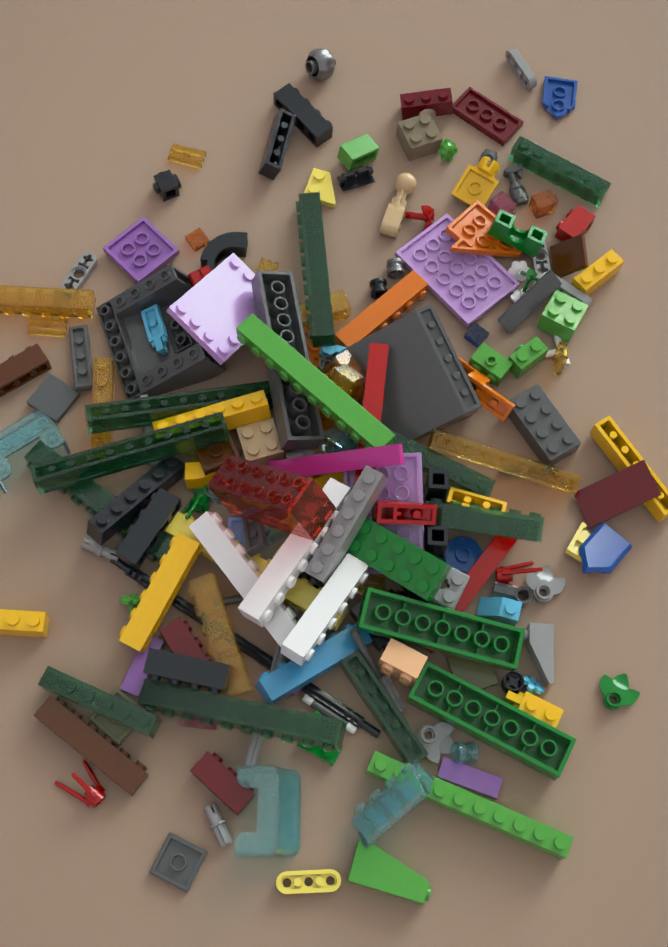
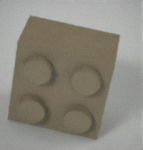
(419, 136)

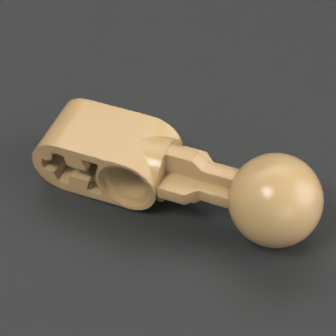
(394, 215)

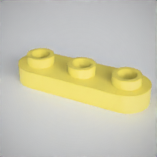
(318, 877)

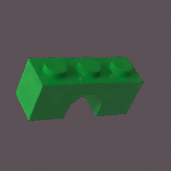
(527, 241)

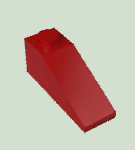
(404, 512)

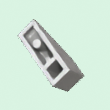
(540, 645)

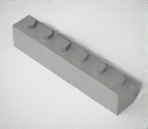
(346, 524)

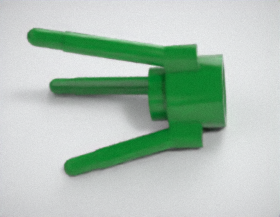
(197, 504)

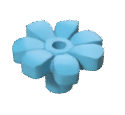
(532, 686)

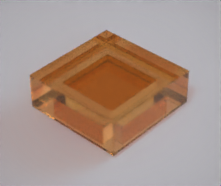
(197, 239)

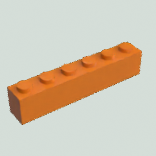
(384, 310)

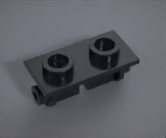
(356, 179)

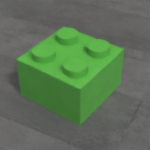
(562, 316)

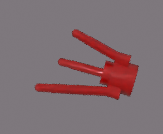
(505, 573)
(93, 795)

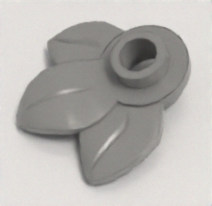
(545, 582)
(440, 741)

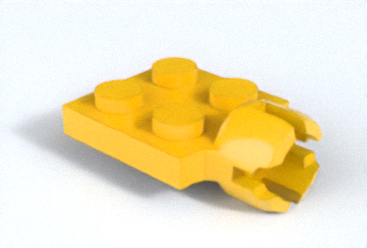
(477, 182)

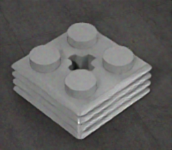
(449, 597)

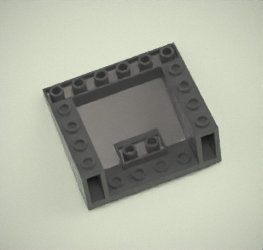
(137, 362)
(423, 375)

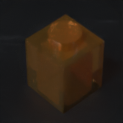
(543, 203)

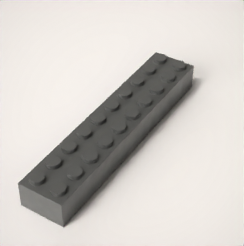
(278, 307)

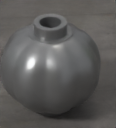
(320, 64)

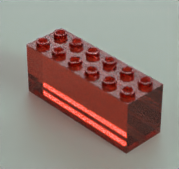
(272, 497)

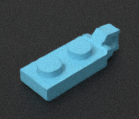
(155, 328)

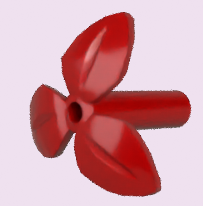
(427, 215)

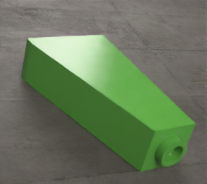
(385, 874)

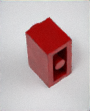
(576, 223)

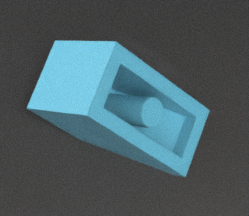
(499, 609)

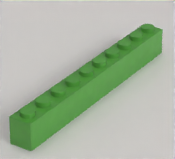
(313, 384)
(481, 810)

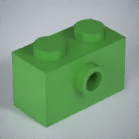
(358, 152)
(527, 356)
(491, 364)

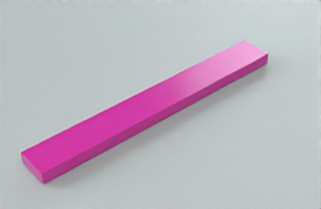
(342, 461)

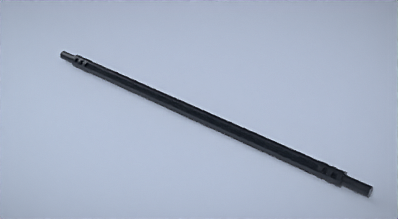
(258, 655)

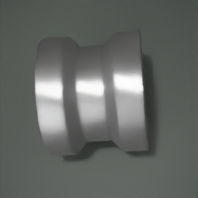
(395, 268)

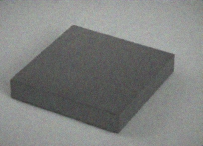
(53, 398)
(178, 862)

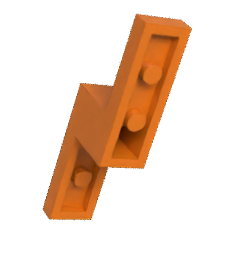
(489, 398)

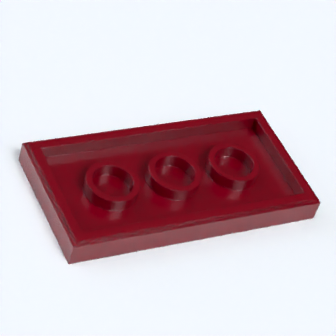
(486, 116)
(617, 494)

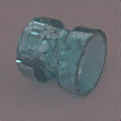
(464, 752)

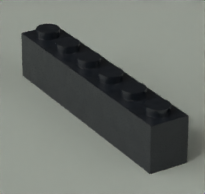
(134, 499)

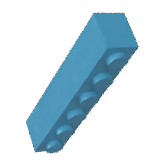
(291, 676)

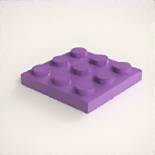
(141, 250)

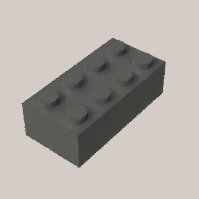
(543, 426)

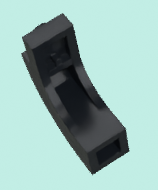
(223, 247)

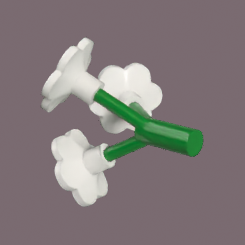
(521, 272)

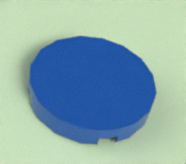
(462, 553)

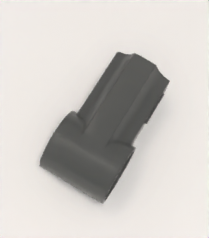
(511, 592)

